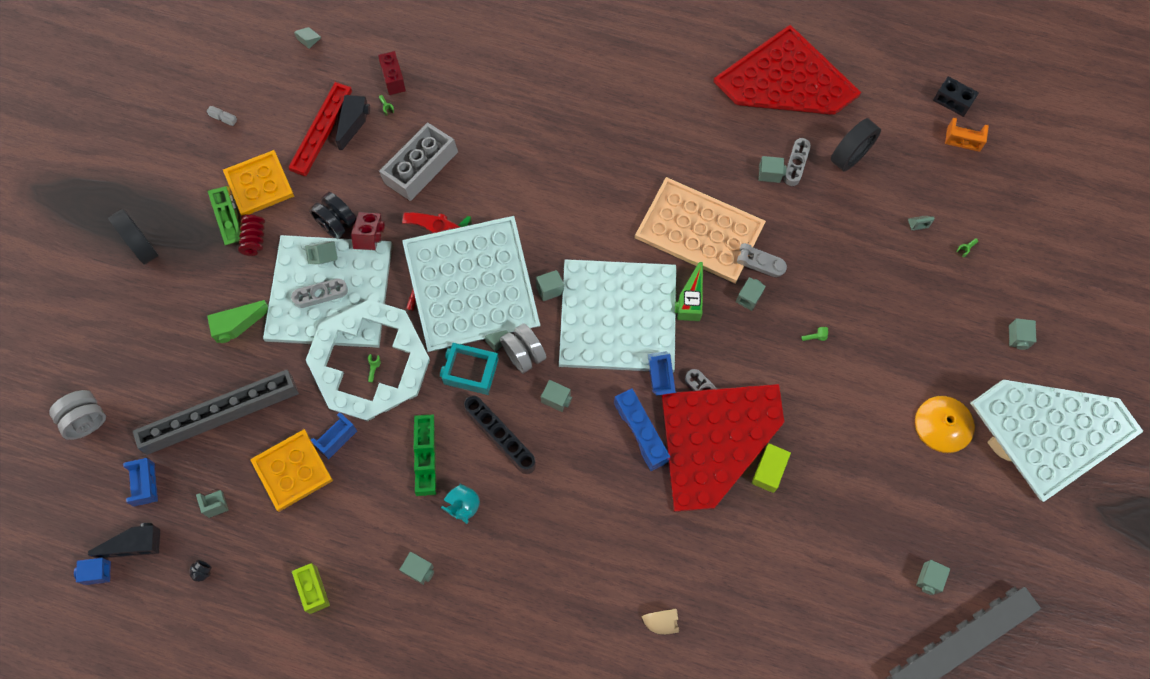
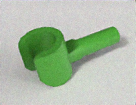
(386, 105)
(967, 247)
(822, 335)
(373, 365)

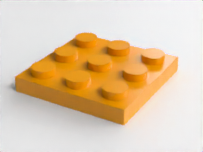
(258, 183)
(291, 470)

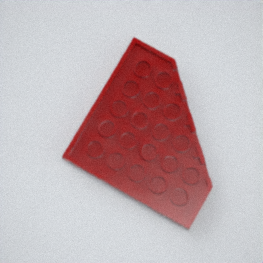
(787, 76)
(715, 439)

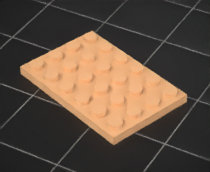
(699, 229)

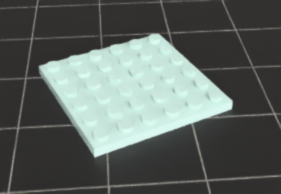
(362, 271)
(470, 283)
(617, 314)

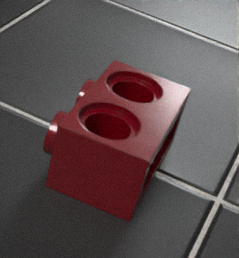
(392, 73)
(367, 231)

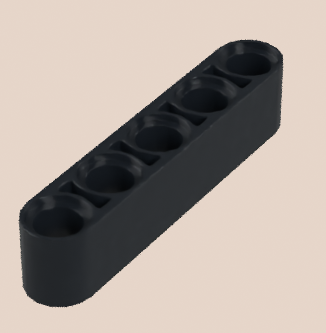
(495, 426)

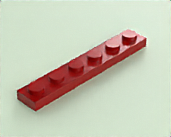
(319, 130)

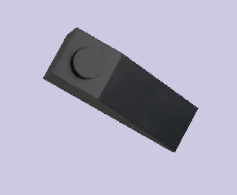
(351, 119)
(132, 542)

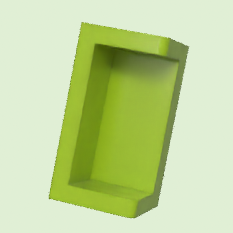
(771, 468)
(310, 588)

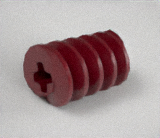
(251, 235)

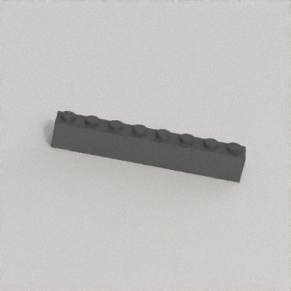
(215, 412)
(969, 637)

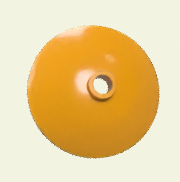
(935, 429)

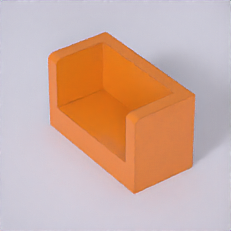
(966, 137)

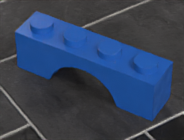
(648, 439)

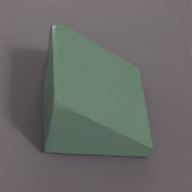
(307, 37)
(920, 222)
(493, 339)

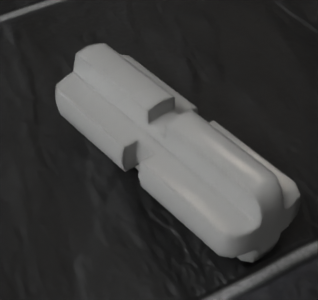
(219, 114)

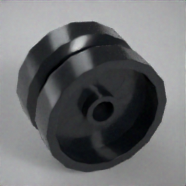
(333, 215)

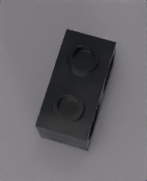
(955, 96)

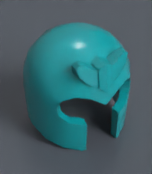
(463, 503)

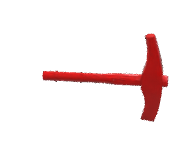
(434, 225)

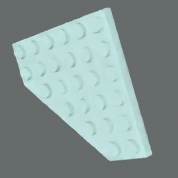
(1054, 431)

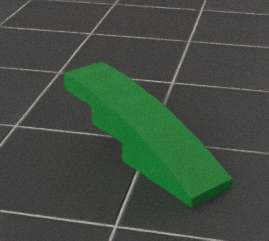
(424, 455)

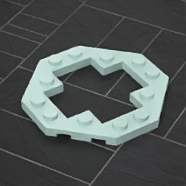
(350, 323)

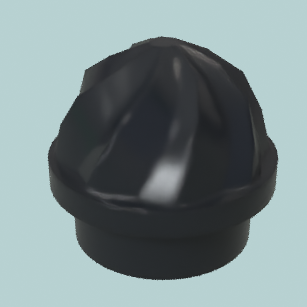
(200, 570)

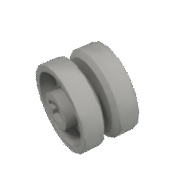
(523, 348)
(77, 414)

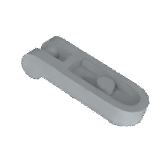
(761, 261)

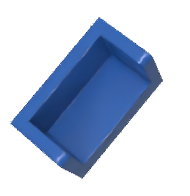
(661, 373)
(335, 437)
(142, 482)

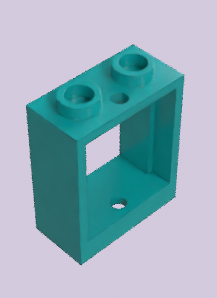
(485, 385)

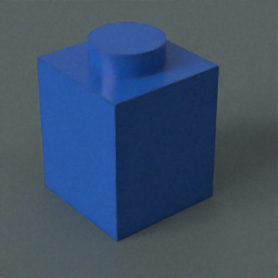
(92, 571)

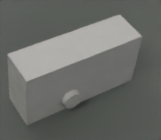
(419, 161)

